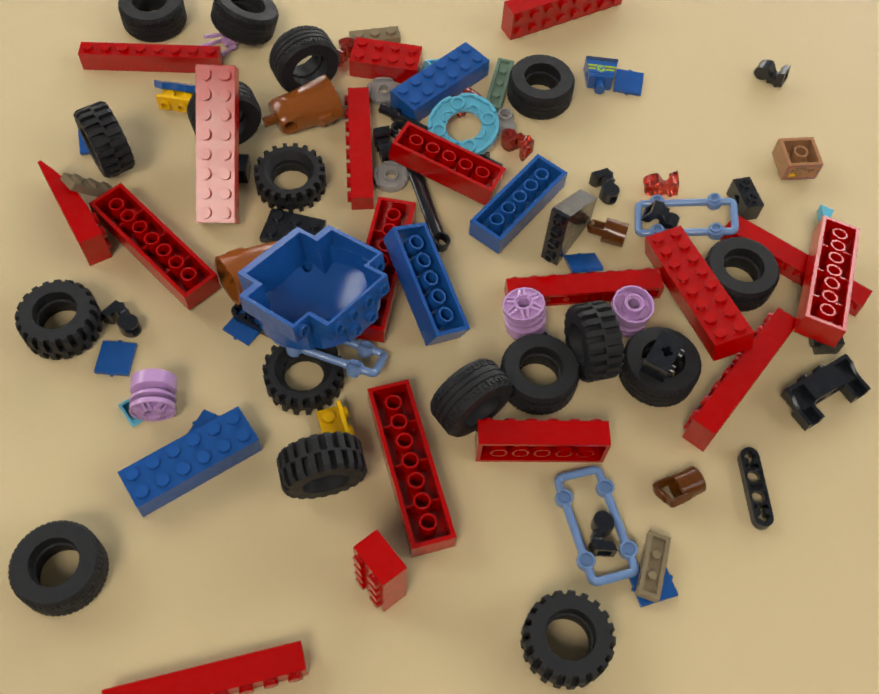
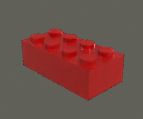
(384, 59)
(379, 571)

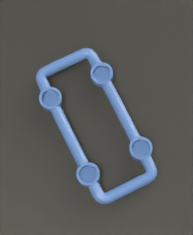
(713, 202)
(353, 366)
(585, 559)

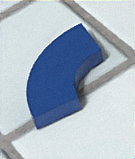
(168, 85)

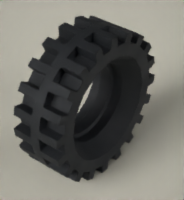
(290, 159)
(306, 400)

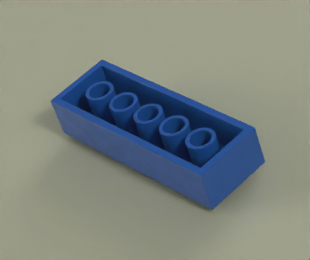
(439, 80)
(517, 203)
(426, 283)
(190, 461)

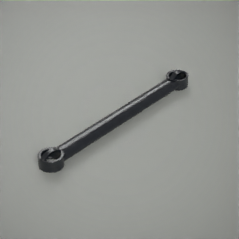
(424, 200)

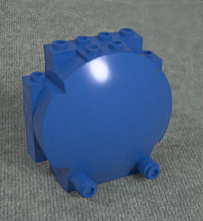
(314, 288)

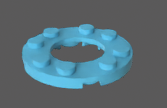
(472, 104)

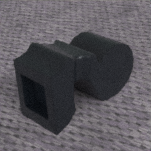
(767, 70)
(382, 141)
(609, 190)
(659, 211)
(127, 323)
(602, 526)

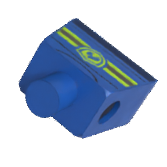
(599, 73)

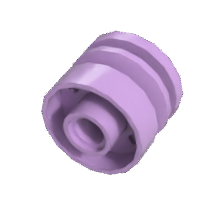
(632, 309)
(524, 312)
(153, 395)

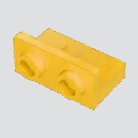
(173, 100)
(334, 419)

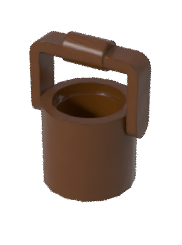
(611, 232)
(682, 485)

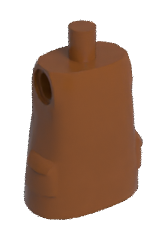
(305, 107)
(232, 262)

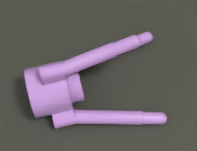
(226, 42)

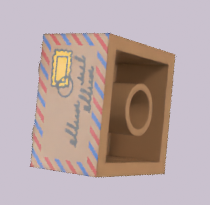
(797, 158)

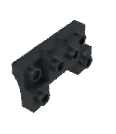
(821, 384)

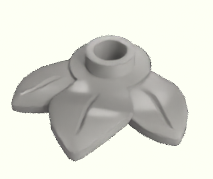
(505, 120)

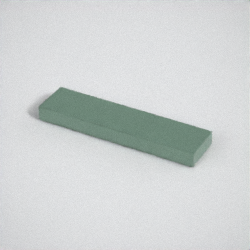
(499, 83)

